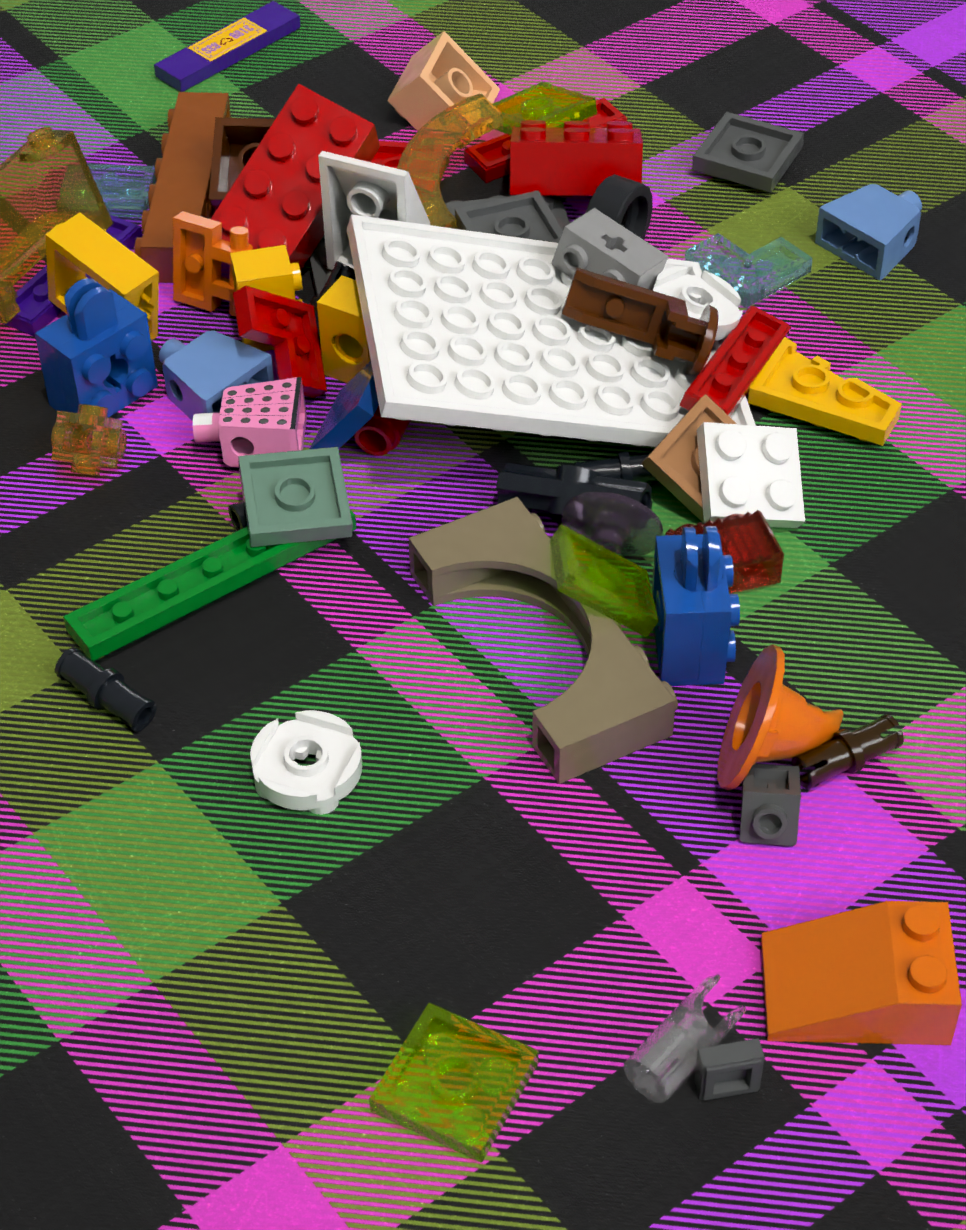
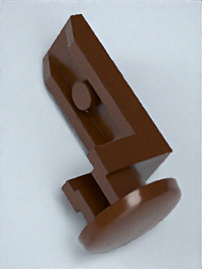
(643, 316)

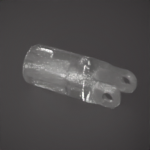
(671, 1050)

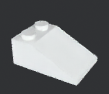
(362, 190)

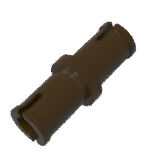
(848, 751)

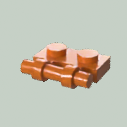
(198, 261)

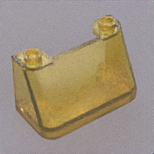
(39, 189)

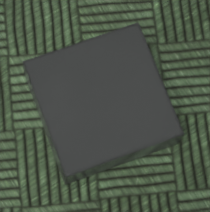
(729, 1069)

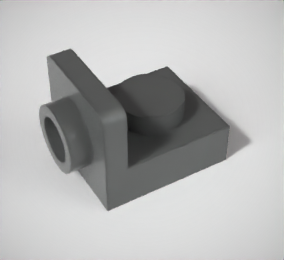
(770, 805)

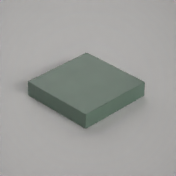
(295, 496)

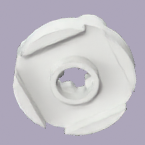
(699, 293)
(311, 786)

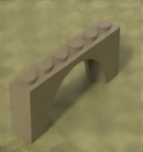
(616, 698)

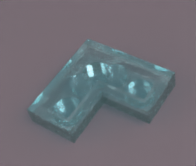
(755, 273)

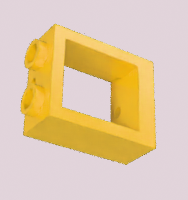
(84, 248)

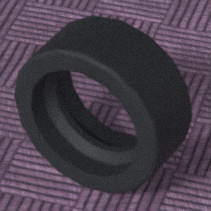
(625, 203)

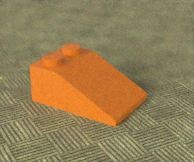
(864, 977)

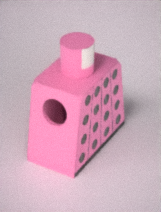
(256, 420)

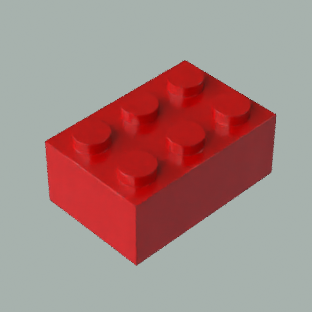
(572, 157)

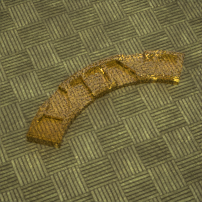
(434, 143)

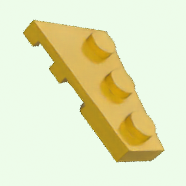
(816, 395)

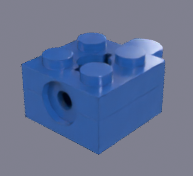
(96, 351)
(694, 608)

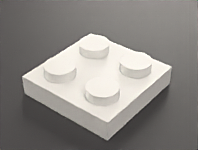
(749, 471)

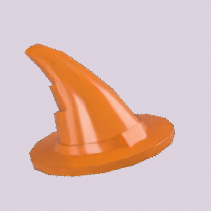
(770, 721)

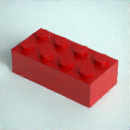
(281, 185)

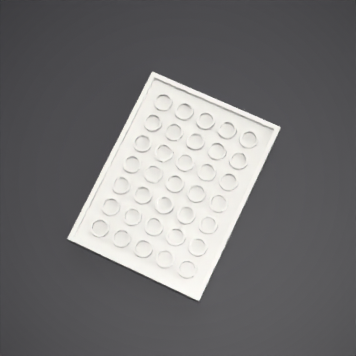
(478, 339)

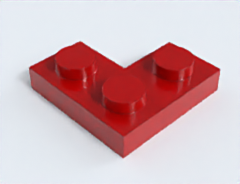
(287, 327)

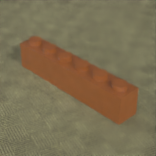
(180, 175)

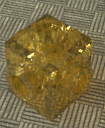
(73, 437)

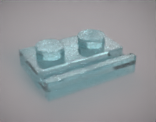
(124, 187)

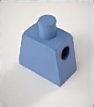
(870, 228)
(206, 367)

